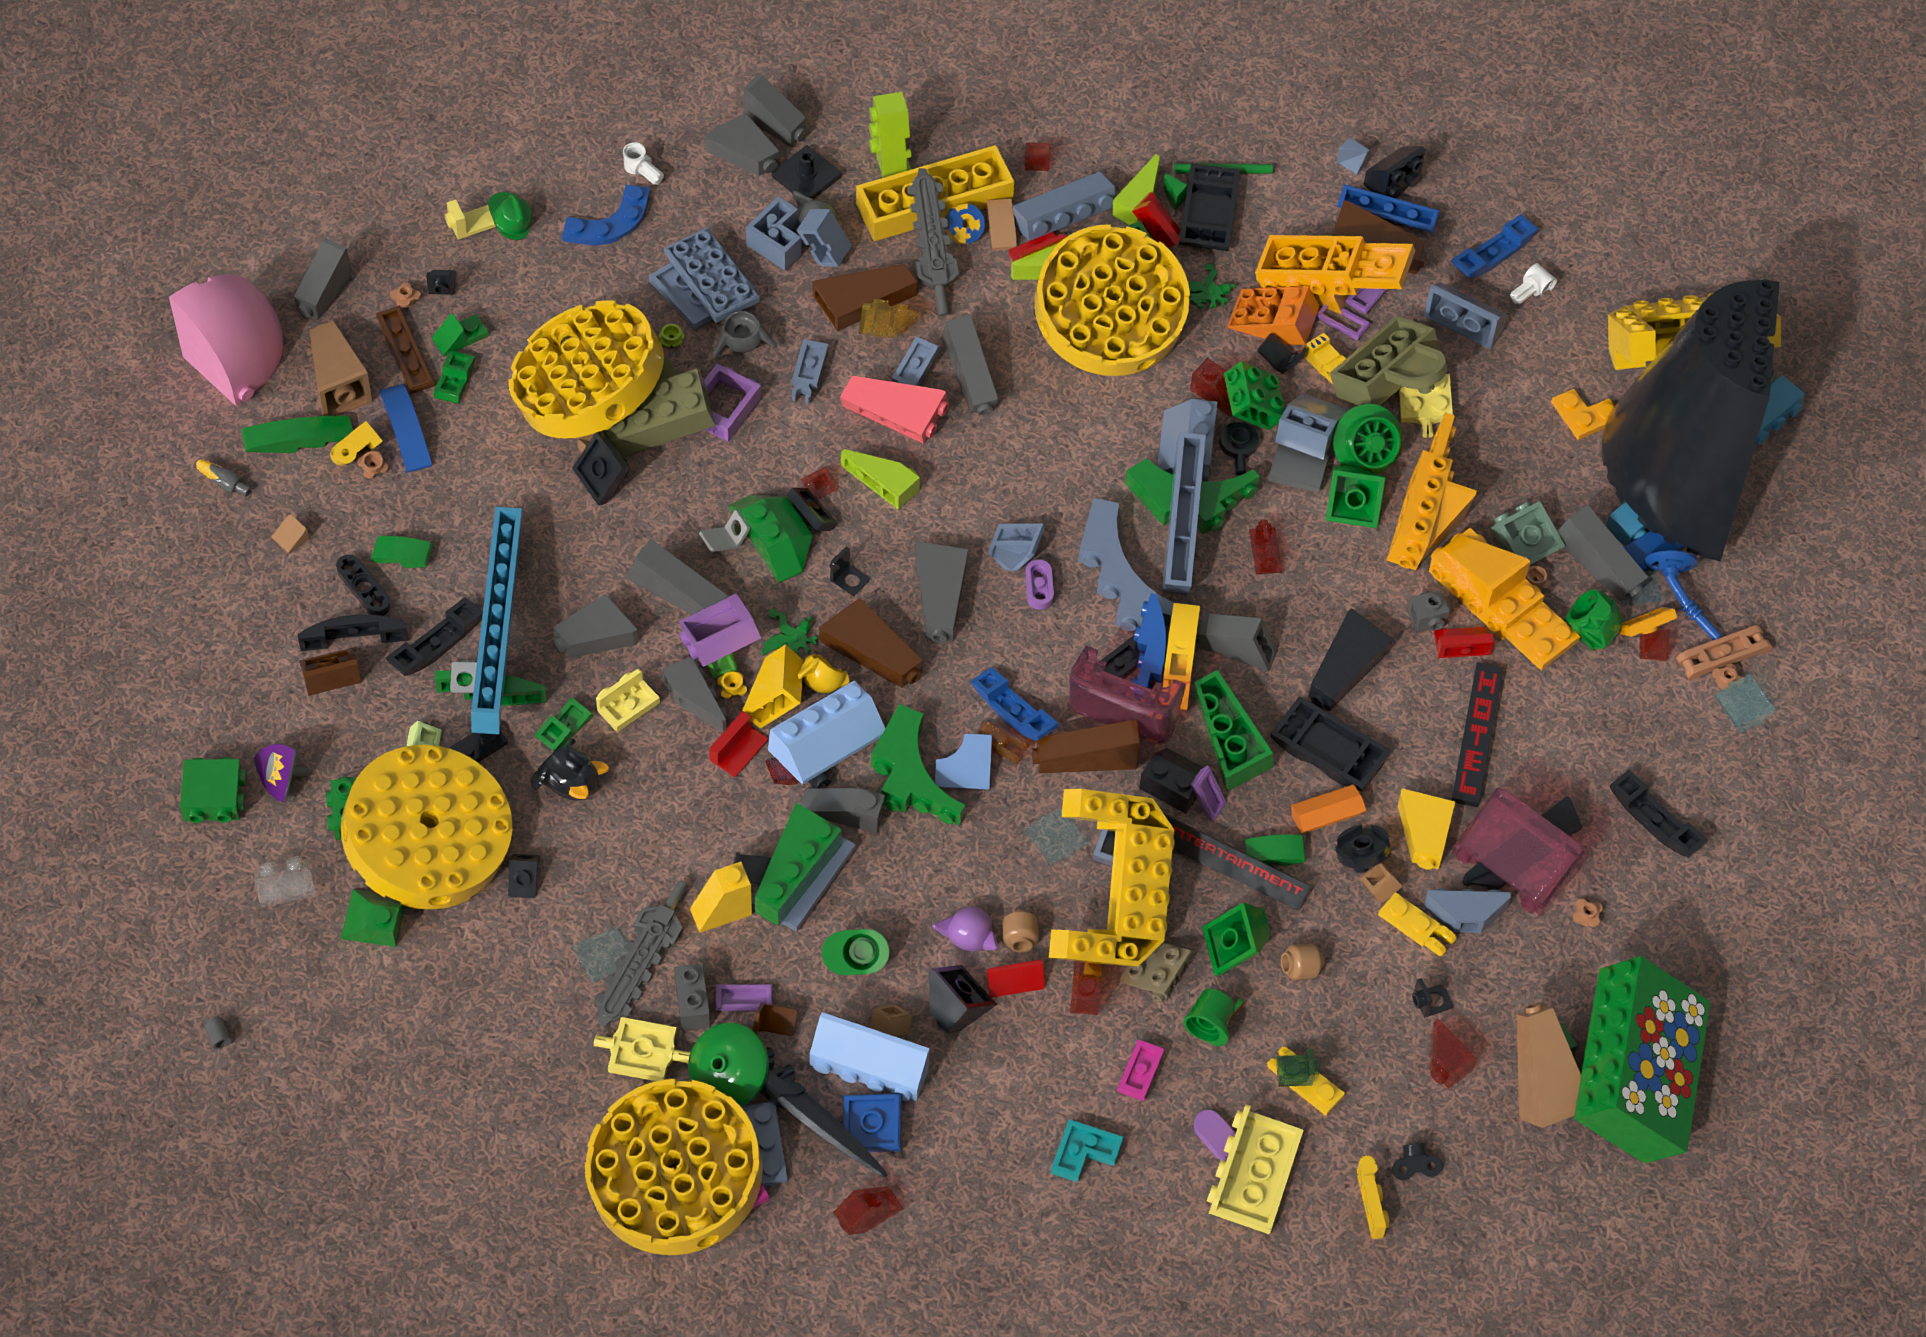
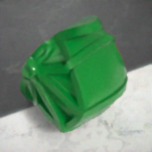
(1595, 624)

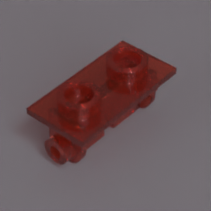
(1265, 549)

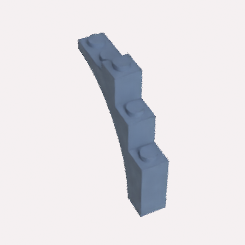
(1117, 579)

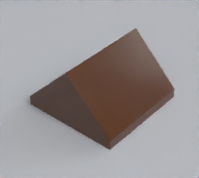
(330, 671)

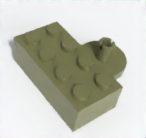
(1394, 357)
(671, 411)

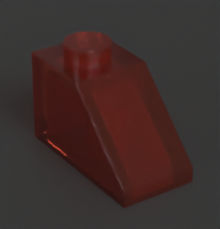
(1210, 384)
(1086, 988)
(1448, 1056)
(867, 1209)

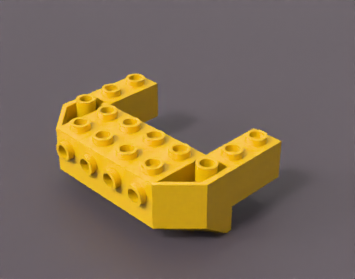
(1644, 329)
(1137, 882)

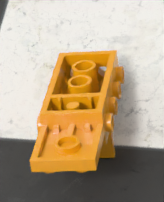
(1333, 265)
(1431, 503)
(1497, 592)

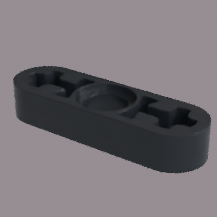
(363, 575)

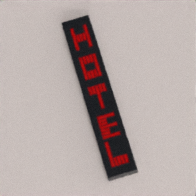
(1477, 734)

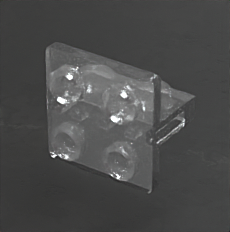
(284, 881)

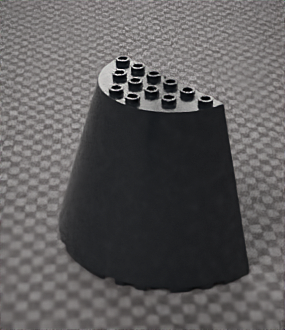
(1693, 418)

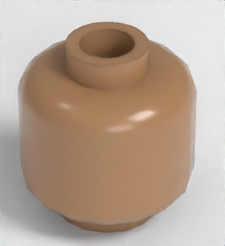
(1020, 930)
(1302, 961)

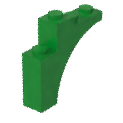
(1154, 490)
(908, 780)

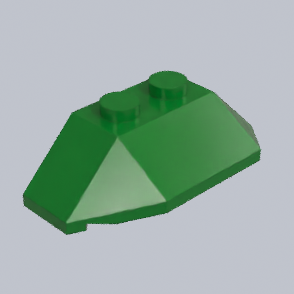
(776, 533)

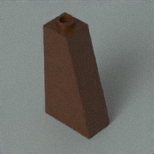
(1359, 222)
(844, 295)
(871, 643)
(1089, 749)

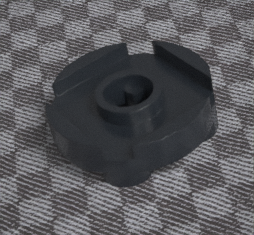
(1375, 850)

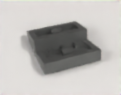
(1298, 469)

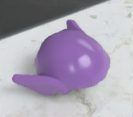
(969, 929)

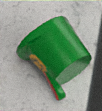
(1211, 1016)

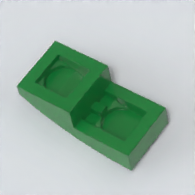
(454, 377)
(402, 550)
(564, 725)
(1277, 849)

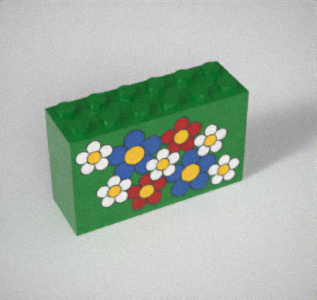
(1642, 1060)

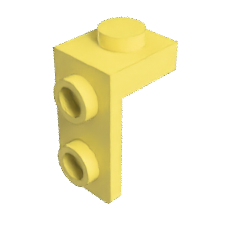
(469, 222)

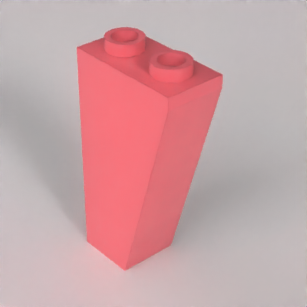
(898, 406)

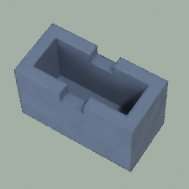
(825, 236)

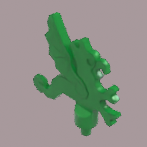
(1209, 290)
(792, 637)

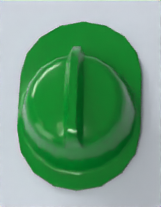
(510, 215)
(855, 952)

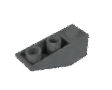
(689, 690)

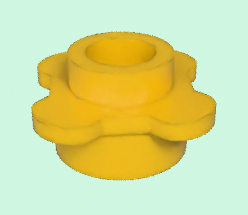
(732, 678)

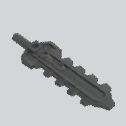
(936, 266)
(656, 929)

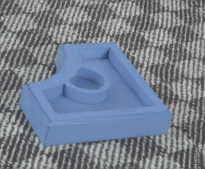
(968, 766)

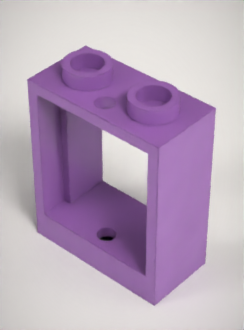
(725, 427)
(713, 619)

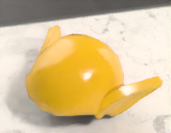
(821, 676)

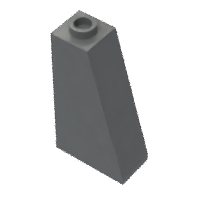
(969, 364)
(1601, 553)
(672, 580)
(940, 584)

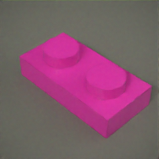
(1140, 1070)

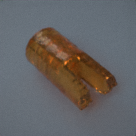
(1001, 739)

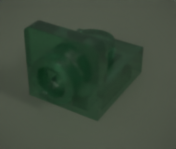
(1297, 1069)

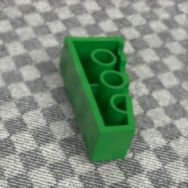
(1232, 735)
(797, 861)

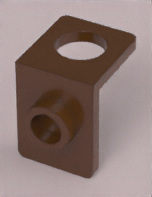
(775, 1019)

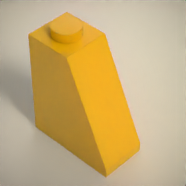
(775, 687)
(1425, 826)
(723, 898)

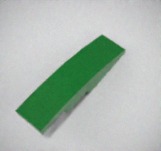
(295, 433)
(516, 690)

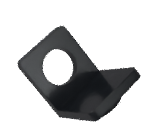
(441, 282)
(1278, 354)
(841, 567)
(753, 865)
(523, 875)
(1423, 1000)

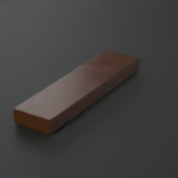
(405, 349)

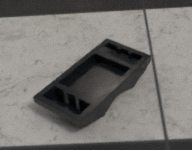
(1209, 207)
(1329, 744)

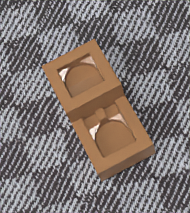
(1001, 224)

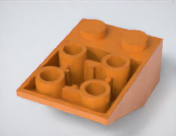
(1276, 310)

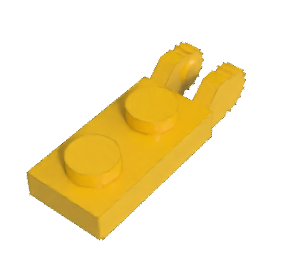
(1416, 924)
(1321, 1094)
(1372, 1197)

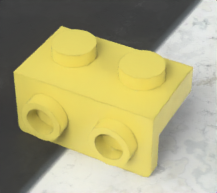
(626, 700)

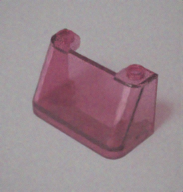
(1119, 700)
(1521, 850)

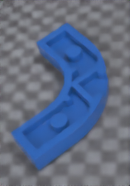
(610, 229)

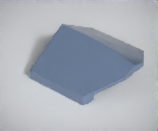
(1015, 544)

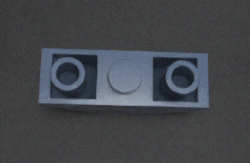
(1466, 909)

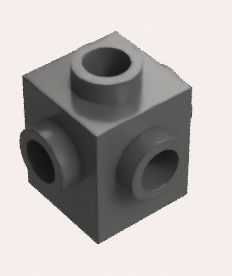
(1429, 611)

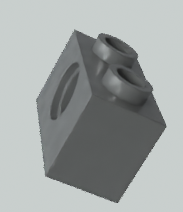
(692, 997)

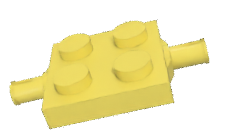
(1426, 408)
(642, 1049)

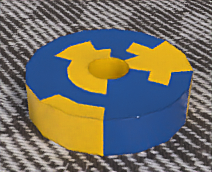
(974, 220)

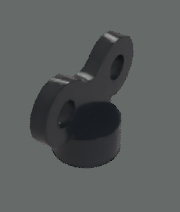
(1416, 1161)

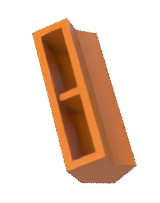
(1328, 809)

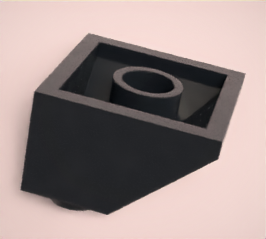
(956, 998)

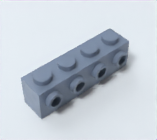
(1064, 206)

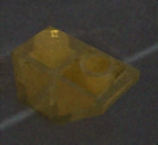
(885, 320)

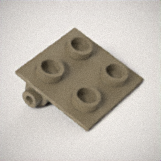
(1158, 971)

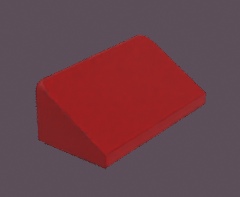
(1015, 978)

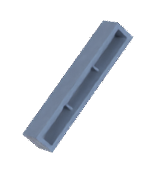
(1183, 513)

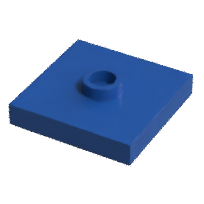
(874, 1120)

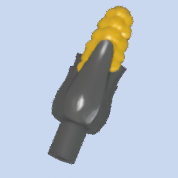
(222, 477)

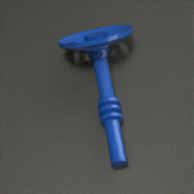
(1671, 565)

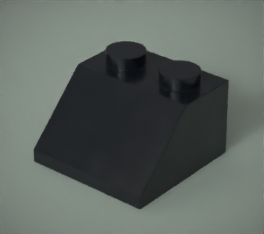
(1170, 779)

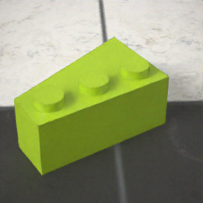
(890, 133)

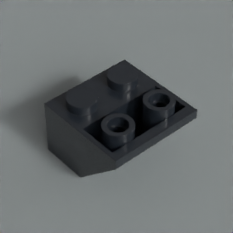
(1396, 171)

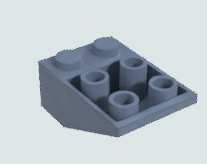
(1309, 425)

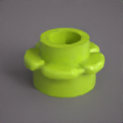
(671, 330)

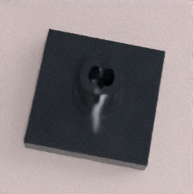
(806, 173)
(601, 468)

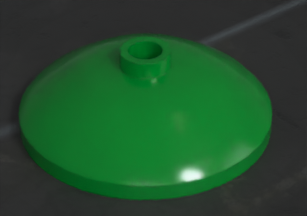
(742, 1056)

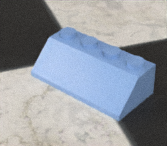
(826, 732)
(869, 1057)

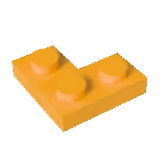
(1580, 418)

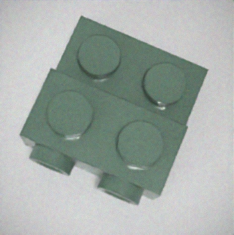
(1528, 532)

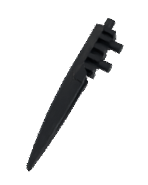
(792, 1096)

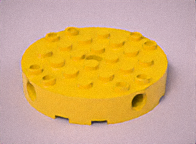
(1111, 300)
(586, 369)
(389, 819)
(664, 1206)

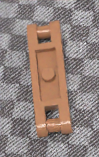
(1724, 651)

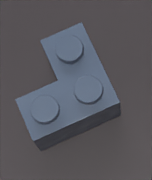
(773, 234)

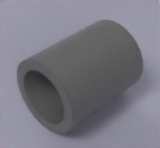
(217, 1033)

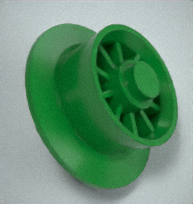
(1367, 438)

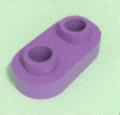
(1039, 586)

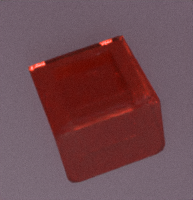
(1037, 156)
(820, 483)
(1654, 645)
(779, 773)

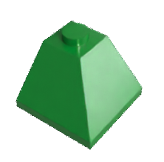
(1355, 496)
(373, 918)
(1236, 936)

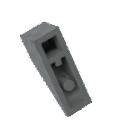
(846, 806)

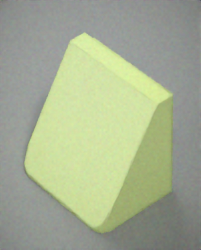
(423, 734)

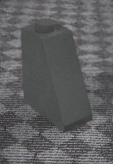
(773, 111)
(743, 145)
(323, 279)
(594, 630)
(1238, 639)

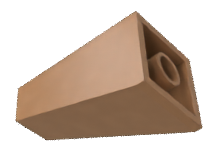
(338, 372)
(1545, 1068)

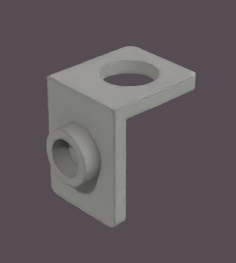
(726, 537)
(462, 667)

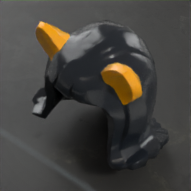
(569, 773)

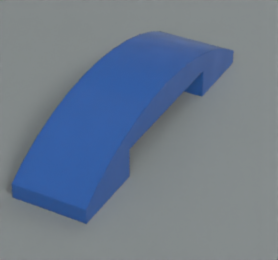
(1497, 249)
(406, 428)
(1011, 707)

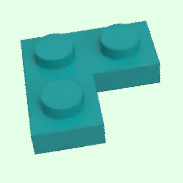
(1084, 1142)

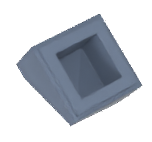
(1353, 155)

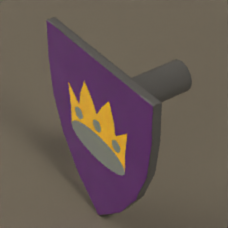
(277, 768)

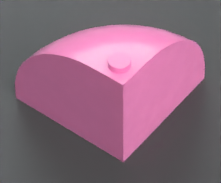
(228, 333)

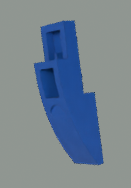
(1152, 640)

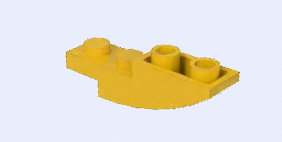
(1181, 647)

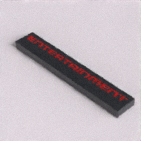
(1238, 865)

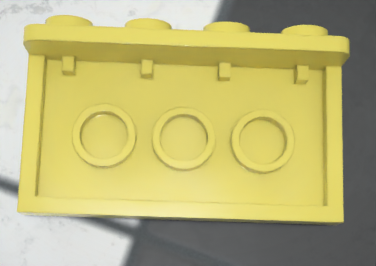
(1254, 1170)

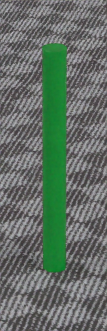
(1244, 168)

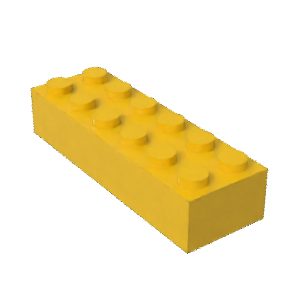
(964, 180)

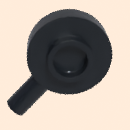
(1239, 441)

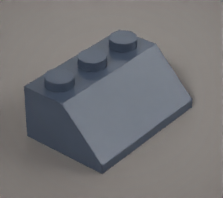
(1464, 314)
(1189, 417)

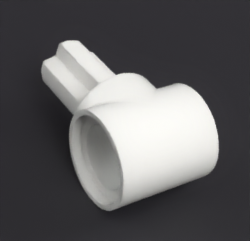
(638, 163)
(1535, 282)

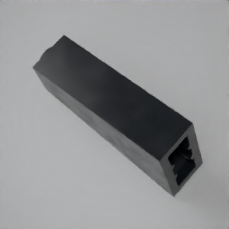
(1349, 659)

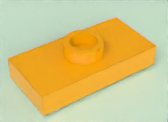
(1647, 622)

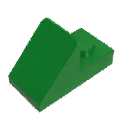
(459, 334)

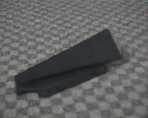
(1561, 815)

